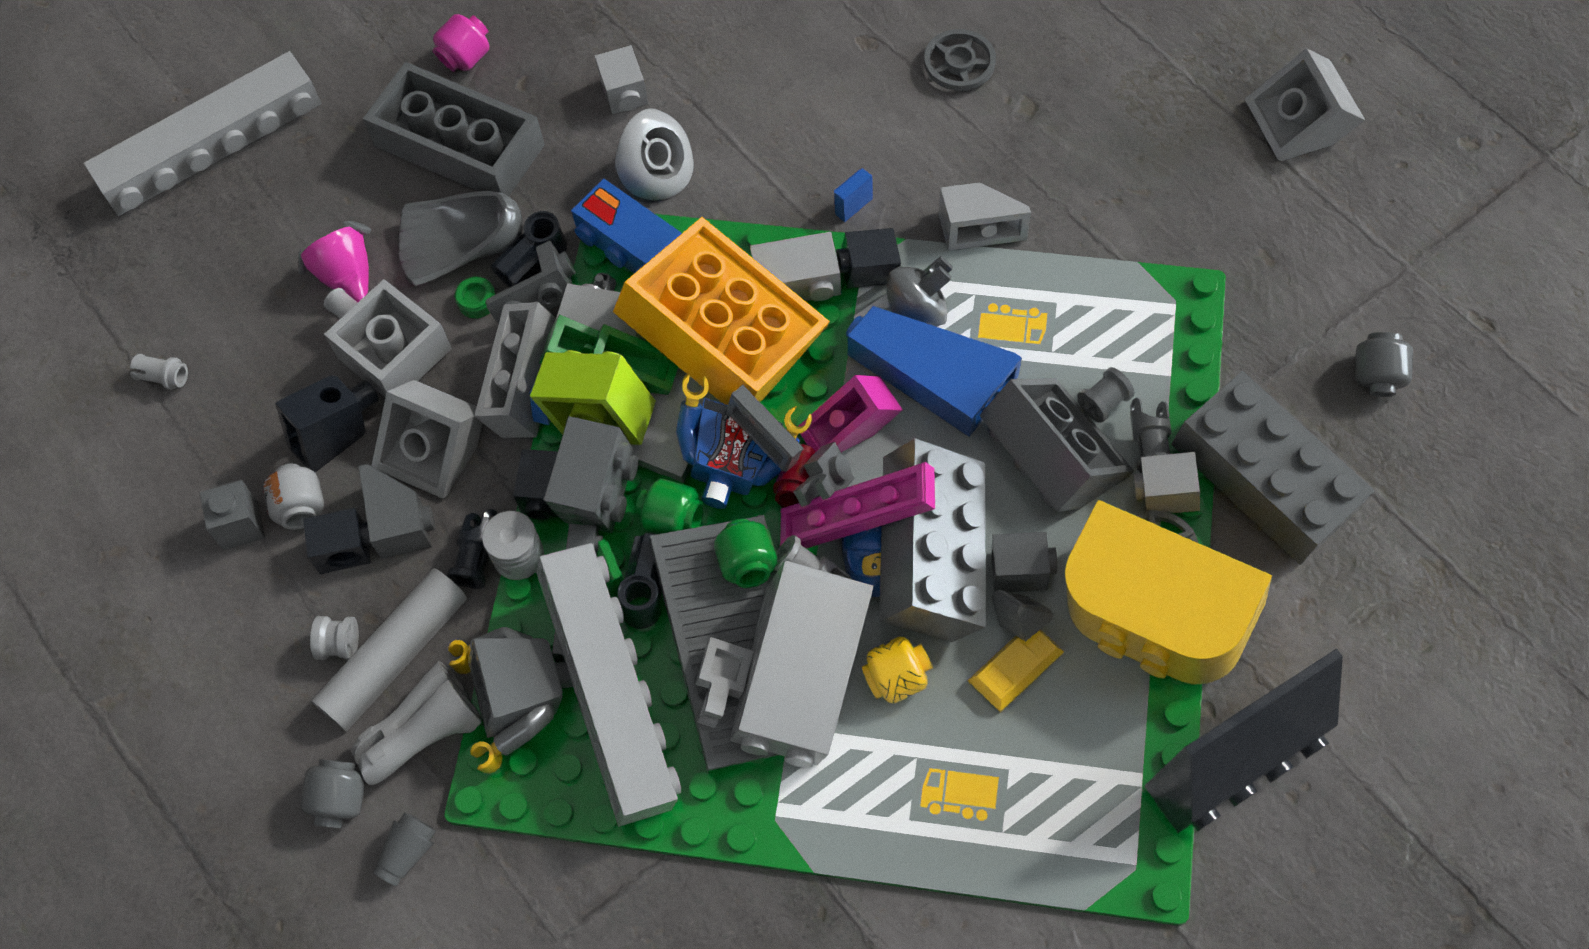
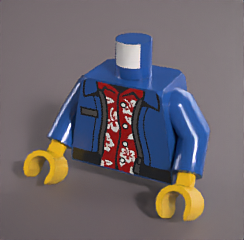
(721, 449)

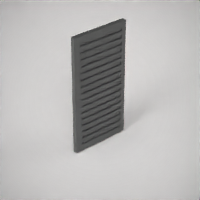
(703, 607)

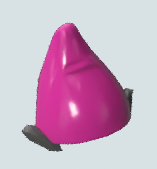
(339, 260)

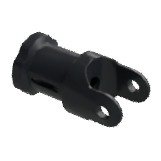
(471, 554)

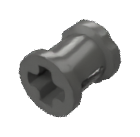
(1105, 394)

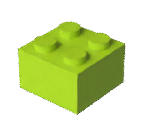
(593, 389)

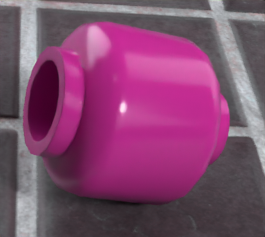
(461, 42)

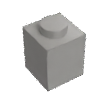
(621, 79)
(1169, 483)

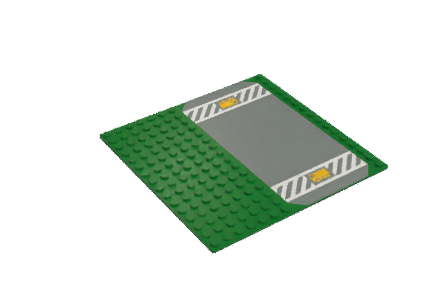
(942, 784)

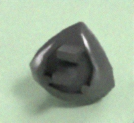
(918, 293)

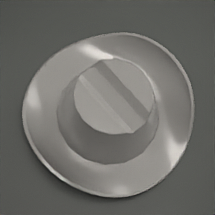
(654, 156)

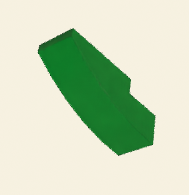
(646, 361)

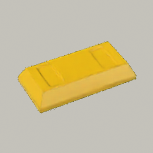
(1015, 668)

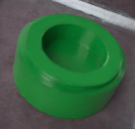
(471, 297)

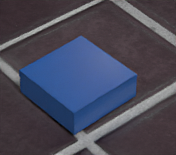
(853, 194)

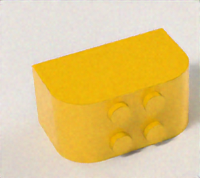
(1161, 597)

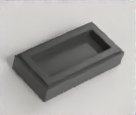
(764, 429)

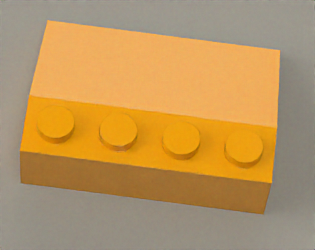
(719, 313)

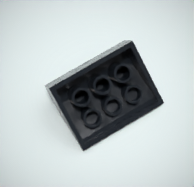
(1250, 746)

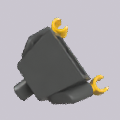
(514, 687)

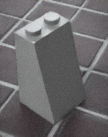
(800, 664)

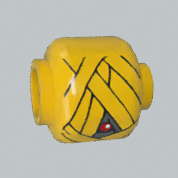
(897, 669)

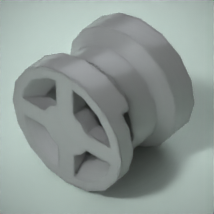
(334, 638)

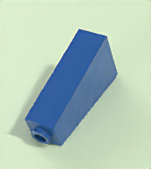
(932, 365)

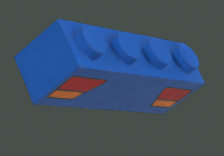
(621, 227)

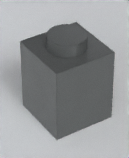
(232, 515)
(1022, 561)

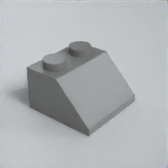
(1304, 106)
(425, 437)

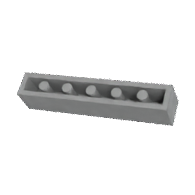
(203, 133)
(607, 684)

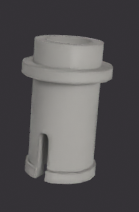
(169, 372)

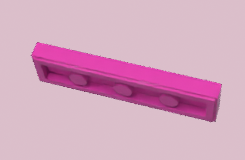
(861, 506)

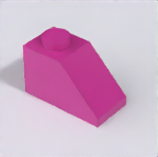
(852, 414)

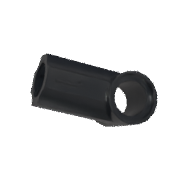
(521, 258)
(640, 581)

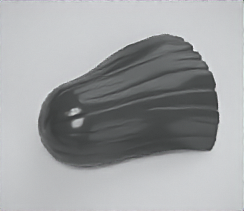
(455, 230)

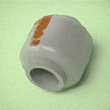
(293, 495)

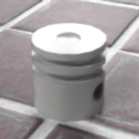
(513, 545)

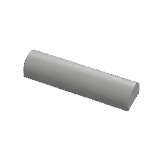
(389, 649)

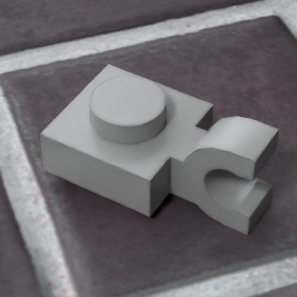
(724, 674)

